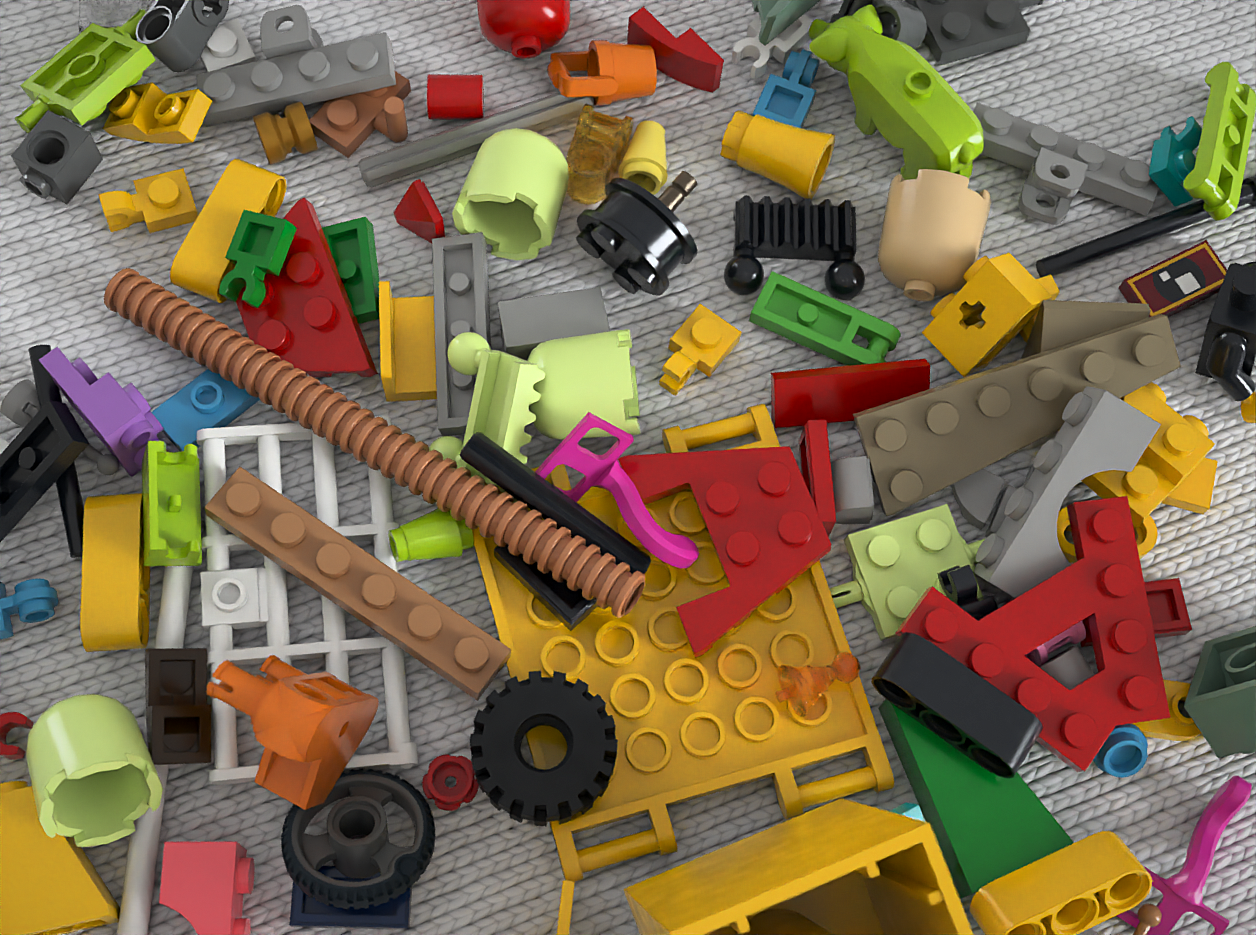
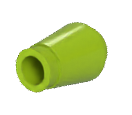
(430, 537)

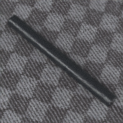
(67, 484)

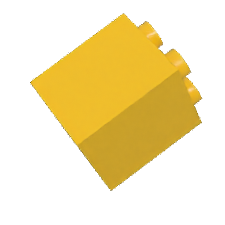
(812, 875)

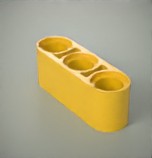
(201, 257)
(113, 575)
(1064, 890)

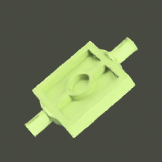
(900, 562)

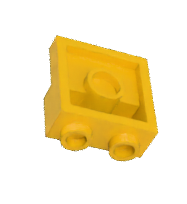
(1166, 461)

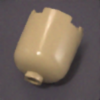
(931, 233)

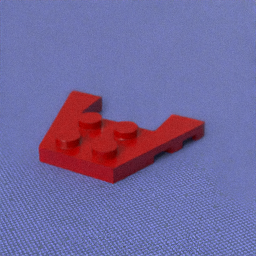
(756, 521)

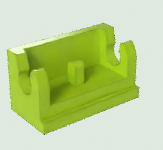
(171, 506)

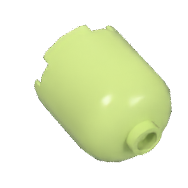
(514, 193)
(584, 377)
(90, 770)

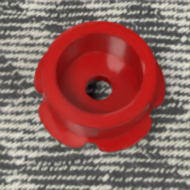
(450, 797)

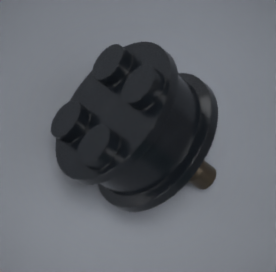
(639, 233)

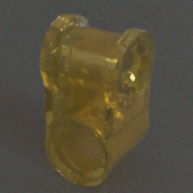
(596, 147)

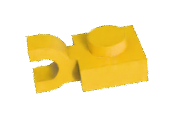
(160, 201)
(698, 344)

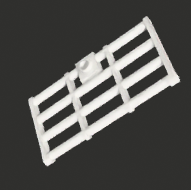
(261, 598)

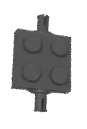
(972, 26)

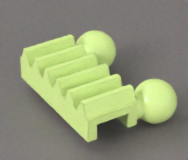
(498, 400)

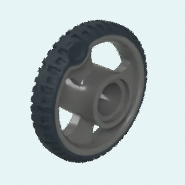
(362, 857)

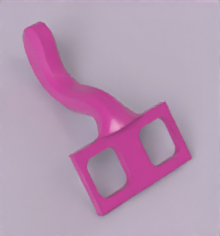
(605, 473)
(1184, 889)

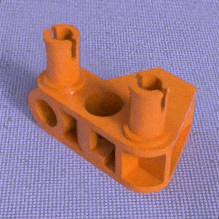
(303, 723)

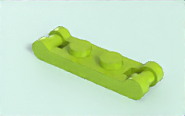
(1223, 142)

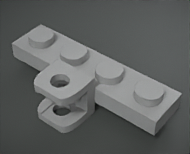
(296, 70)
(1062, 167)

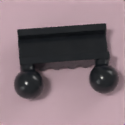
(797, 233)

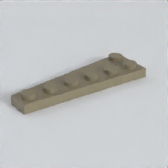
(975, 421)

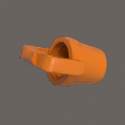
(612, 69)

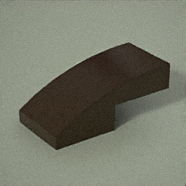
(177, 706)

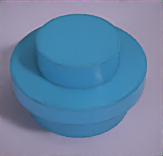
(1123, 751)

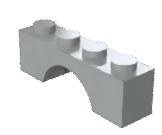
(1096, 437)

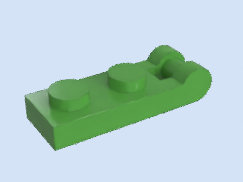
(822, 322)

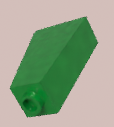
(978, 818)

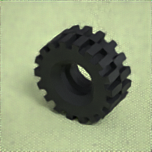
(536, 792)

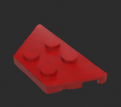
(307, 307)

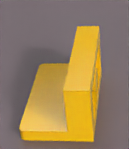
(407, 346)

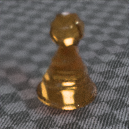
(808, 683)

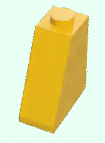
(43, 879)

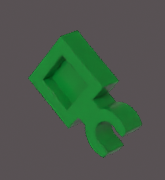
(256, 249)

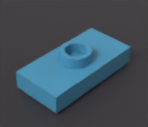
(200, 405)

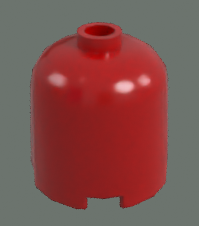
(524, 25)

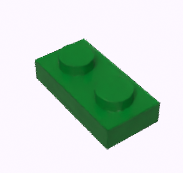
(356, 261)

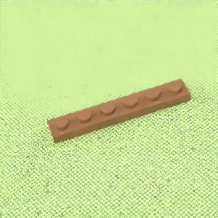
(358, 583)

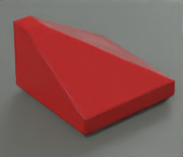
(419, 213)

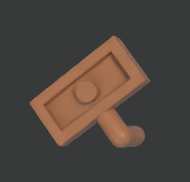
(353, 118)

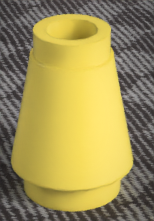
(646, 157)

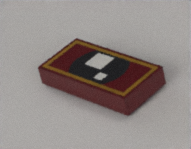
(1177, 281)

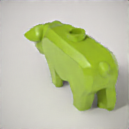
(900, 95)

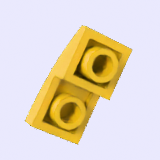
(157, 117)

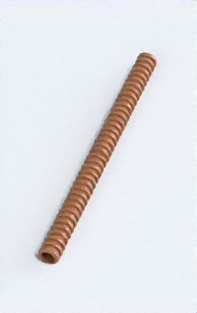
(374, 441)

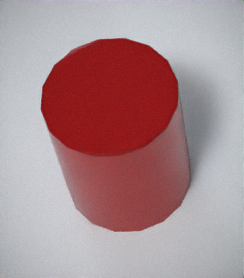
(455, 96)

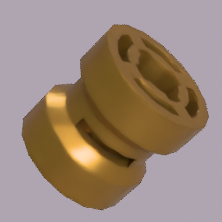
(282, 134)

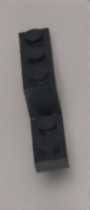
(36, 461)

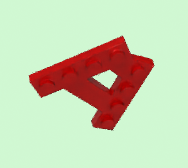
(1100, 585)

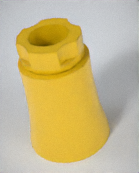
(779, 151)

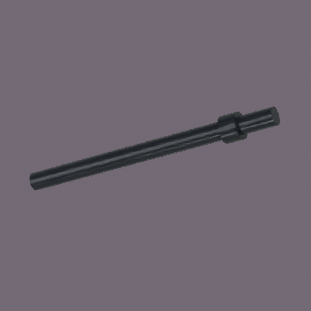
(1135, 234)

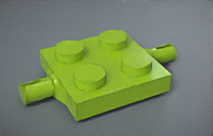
(86, 74)

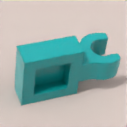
(1174, 160)

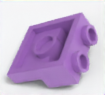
(113, 413)

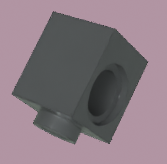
(52, 140)

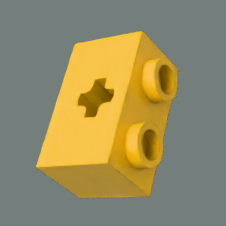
(1010, 303)

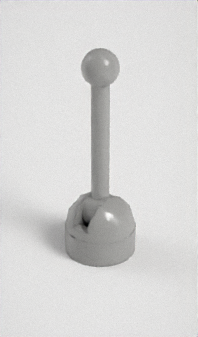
(23, 404)

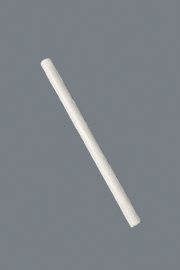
(145, 839)

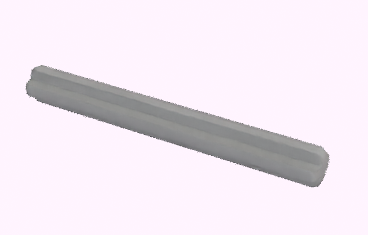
(467, 138)

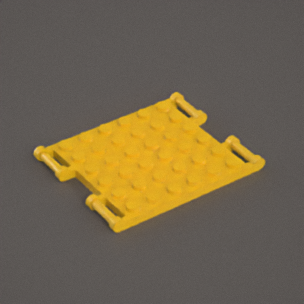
(680, 718)

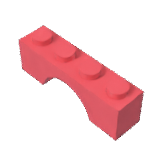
(208, 885)

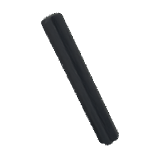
(542, 496)

